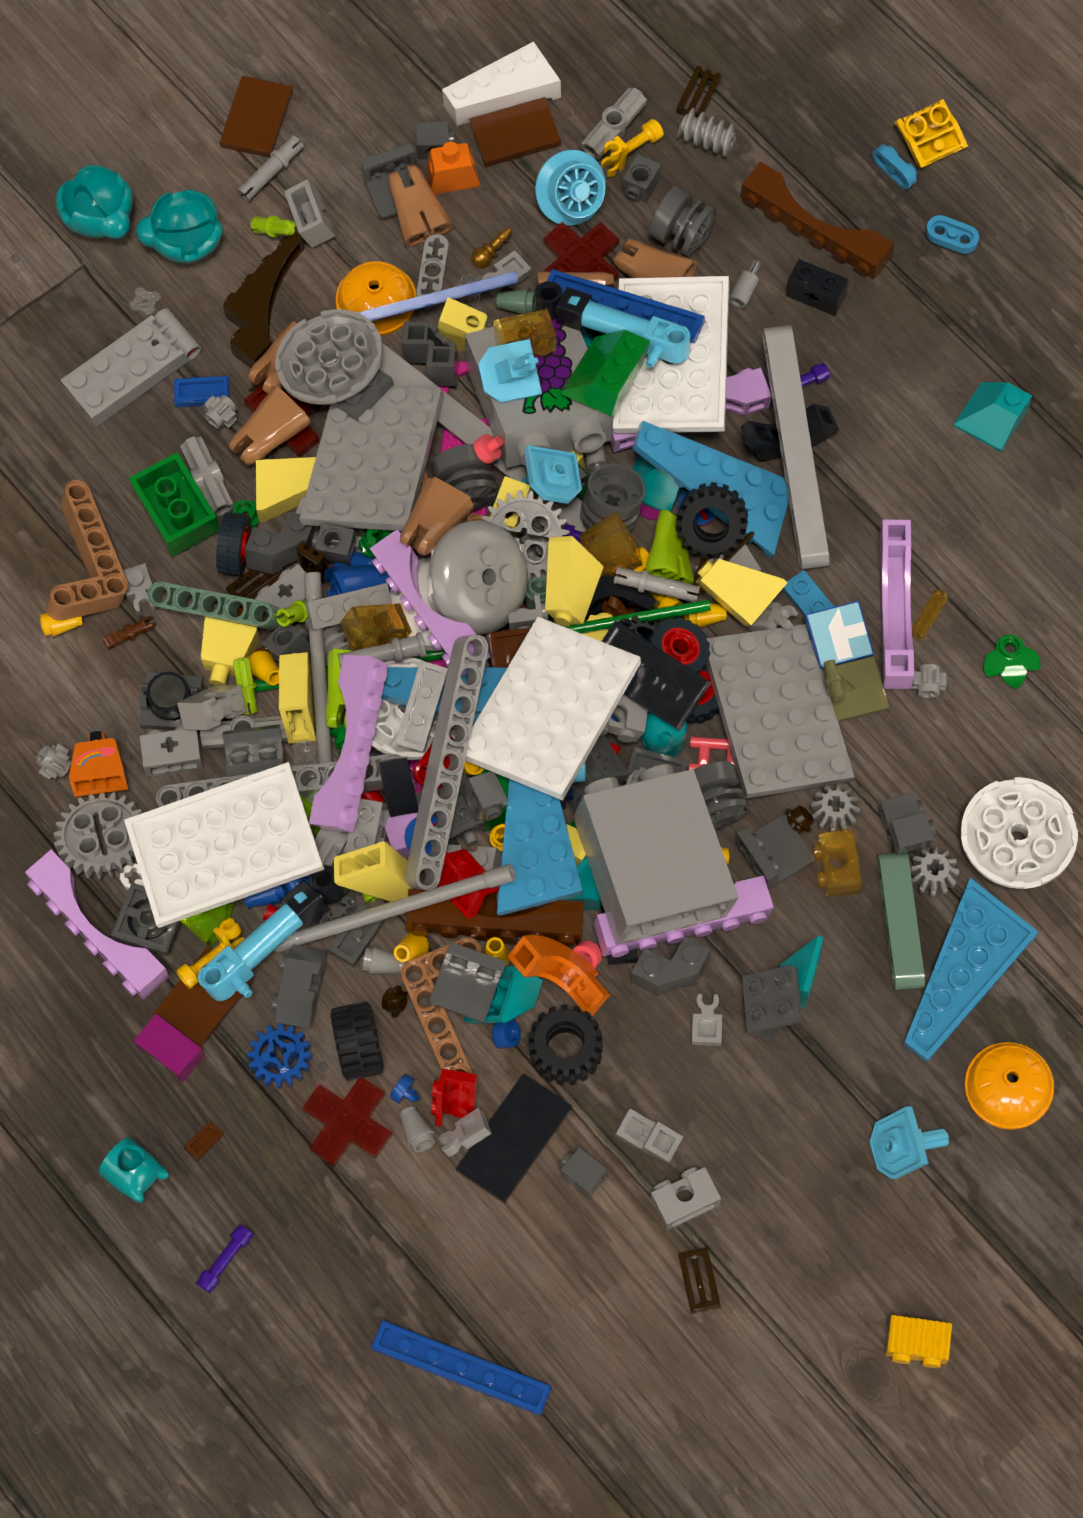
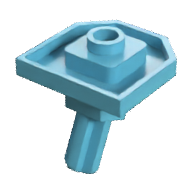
(509, 372)
(552, 473)
(901, 1145)

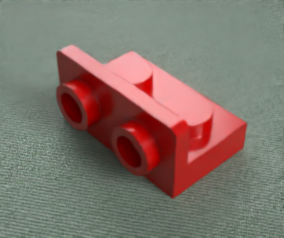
(460, 866)
(453, 1095)

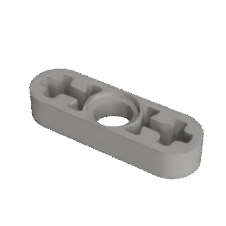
(428, 261)

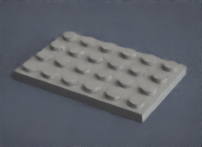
(373, 467)
(777, 712)

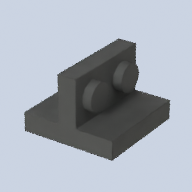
(253, 749)

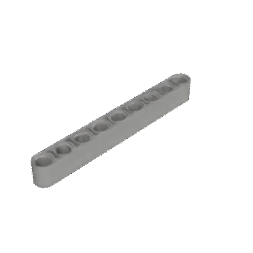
(795, 447)
(436, 772)
(301, 774)

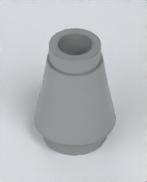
(380, 962)
(417, 1131)

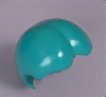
(96, 203)
(181, 226)

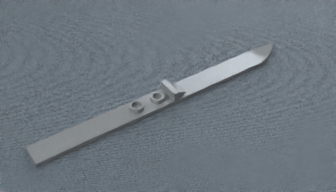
(466, 426)

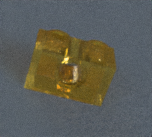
(533, 326)
(374, 625)
(839, 846)

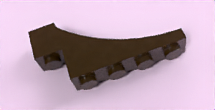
(253, 302)

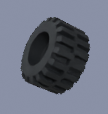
(707, 542)
(565, 1022)
(356, 1041)

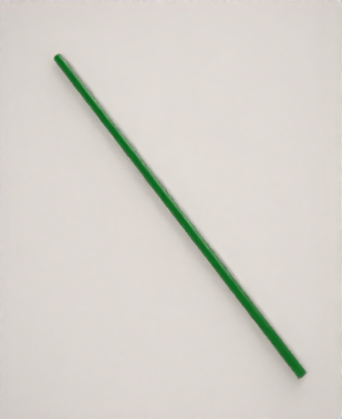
(587, 626)

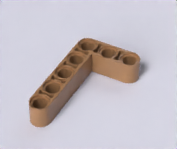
(93, 556)
(433, 1014)

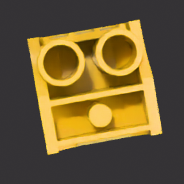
(931, 134)

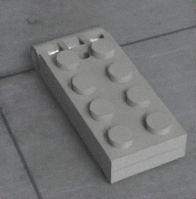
(130, 366)

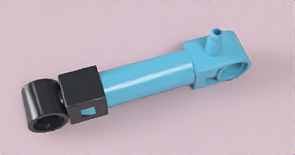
(577, 310)
(302, 906)

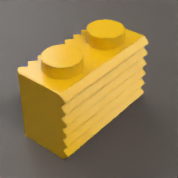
(918, 1341)

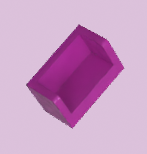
(169, 1047)

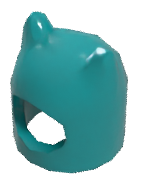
(662, 737)
(133, 1171)

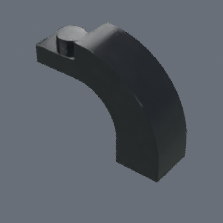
(765, 440)
(627, 595)

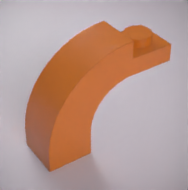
(554, 961)

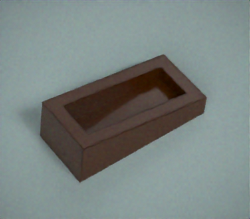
(203, 1141)

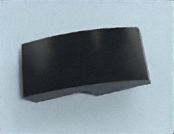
(398, 786)

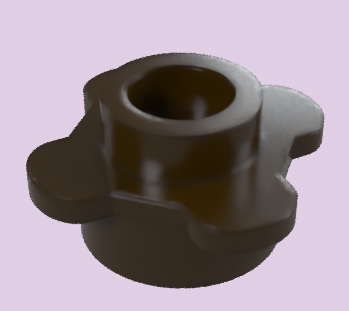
(800, 819)
(394, 1000)

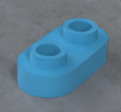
(900, 172)
(952, 234)

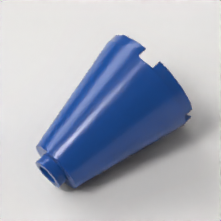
(352, 578)

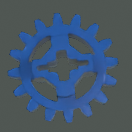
(290, 1052)

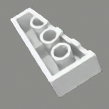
(503, 84)

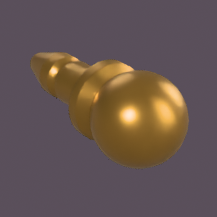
(482, 256)

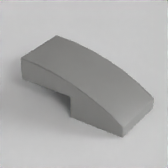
(648, 1136)

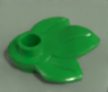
(1011, 665)

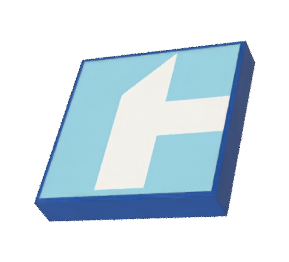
(839, 634)

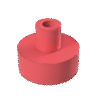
(488, 448)
(589, 951)

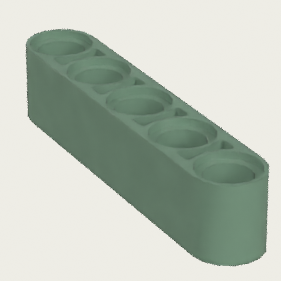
(202, 605)
(901, 921)

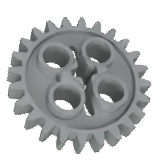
(528, 510)
(74, 842)

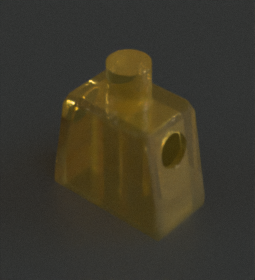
(612, 545)

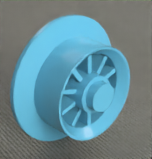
(570, 187)

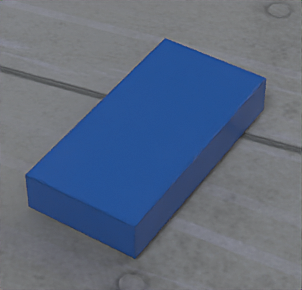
(197, 391)

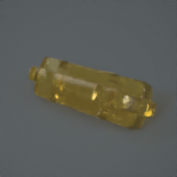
(929, 614)

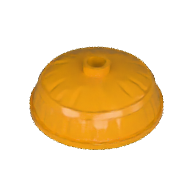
(394, 286)
(1003, 1102)

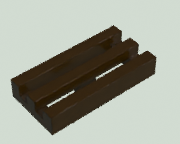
(705, 75)
(310, 560)
(231, 589)
(704, 1306)

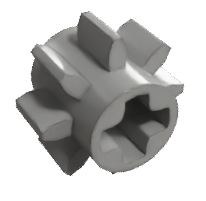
(220, 411)
(929, 681)
(53, 761)

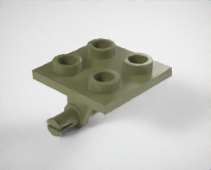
(855, 688)

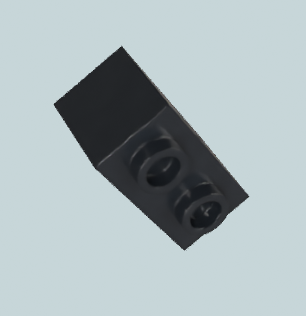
(817, 287)

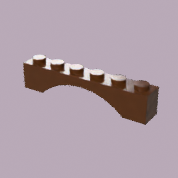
(859, 248)
(556, 920)

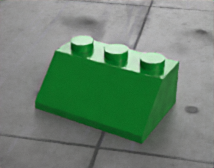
(607, 370)

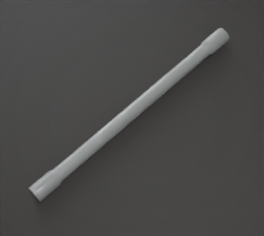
(313, 591)
(489, 879)

